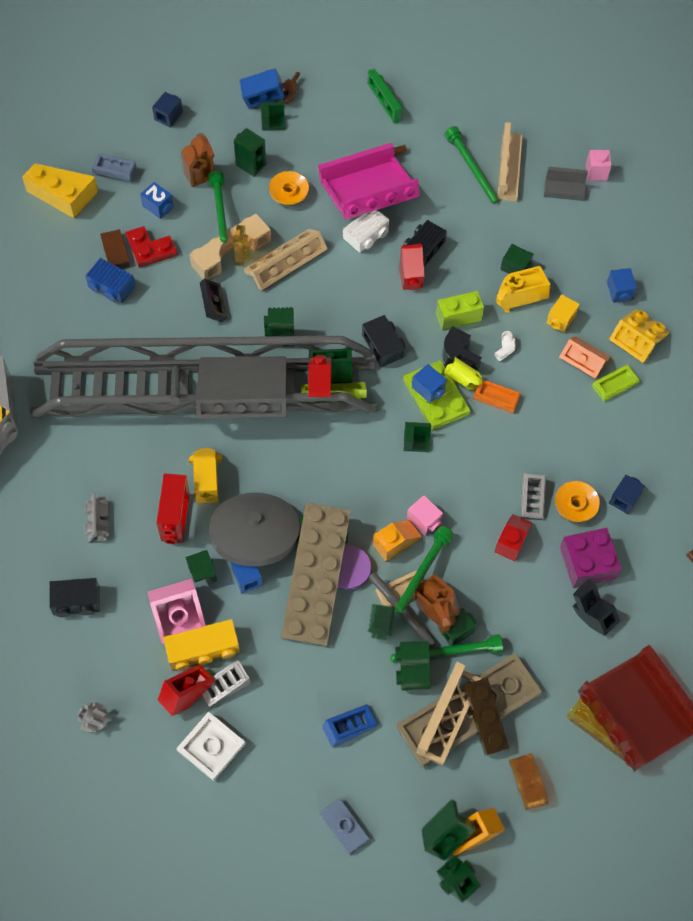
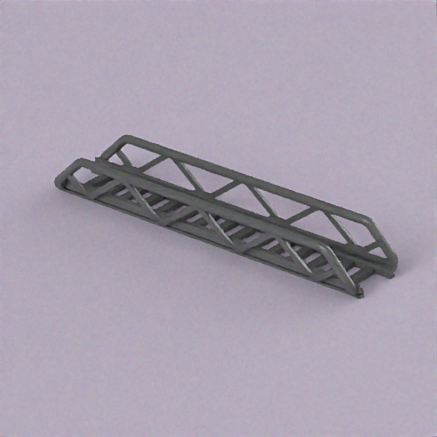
(163, 364)

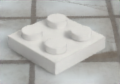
(211, 746)

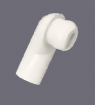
(508, 346)

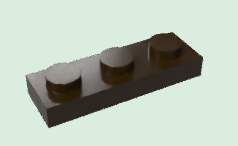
(486, 716)

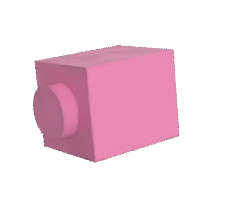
(598, 165)
(425, 516)

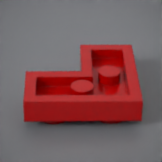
(148, 251)

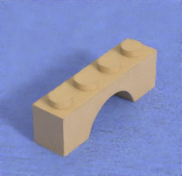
(208, 258)

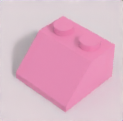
(176, 608)

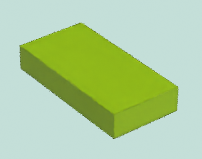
(615, 383)

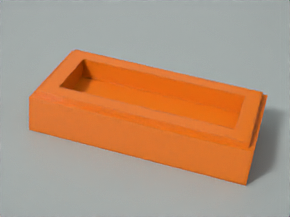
(497, 396)

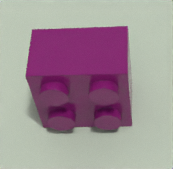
(590, 557)

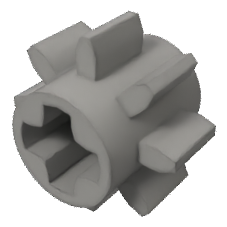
(92, 717)

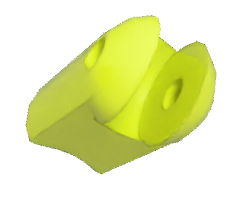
(463, 374)

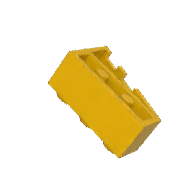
(60, 188)

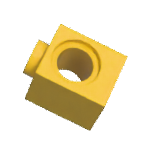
(562, 313)

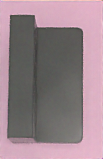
(565, 183)

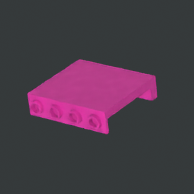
(367, 181)

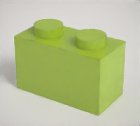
(459, 310)

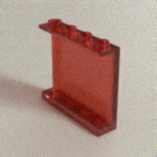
(640, 708)

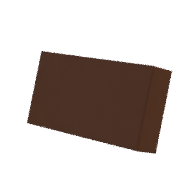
(115, 248)

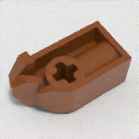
(197, 160)
(437, 602)

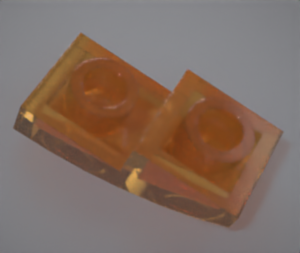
(528, 781)

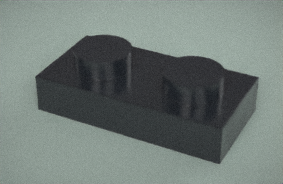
(213, 300)

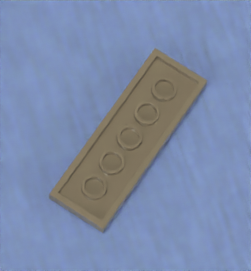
(316, 574)
(511, 689)

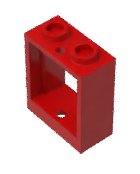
(173, 508)

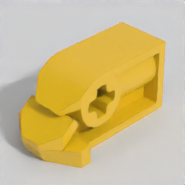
(523, 288)
(205, 475)

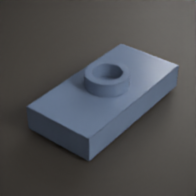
(114, 167)
(344, 826)

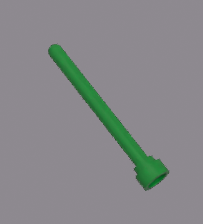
(453, 136)
(217, 180)
(441, 538)
(492, 644)

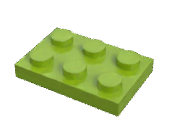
(441, 411)

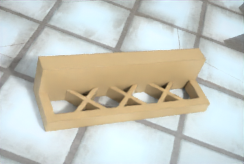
(509, 165)
(286, 258)
(438, 715)

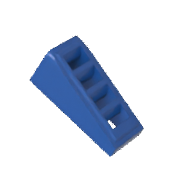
(343, 736)

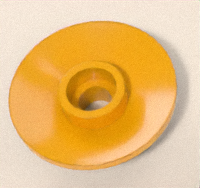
(287, 182)
(578, 493)

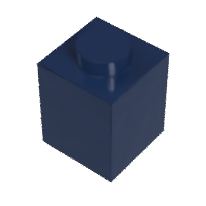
(167, 109)
(626, 494)

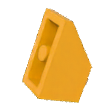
(395, 539)
(487, 827)

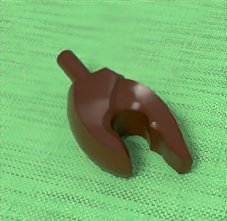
(290, 88)

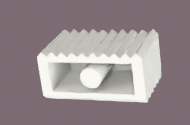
(365, 230)

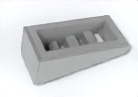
(533, 478)
(228, 691)

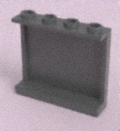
(241, 387)

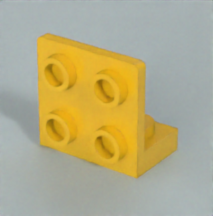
(638, 334)

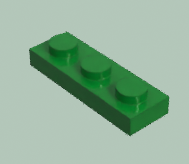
(384, 95)

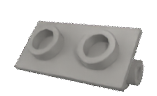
(94, 526)

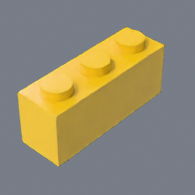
(201, 645)

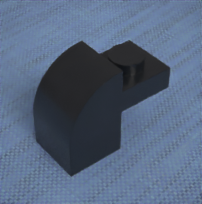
(456, 346)
(593, 610)

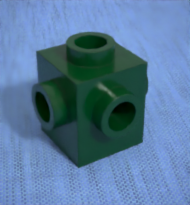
(458, 878)

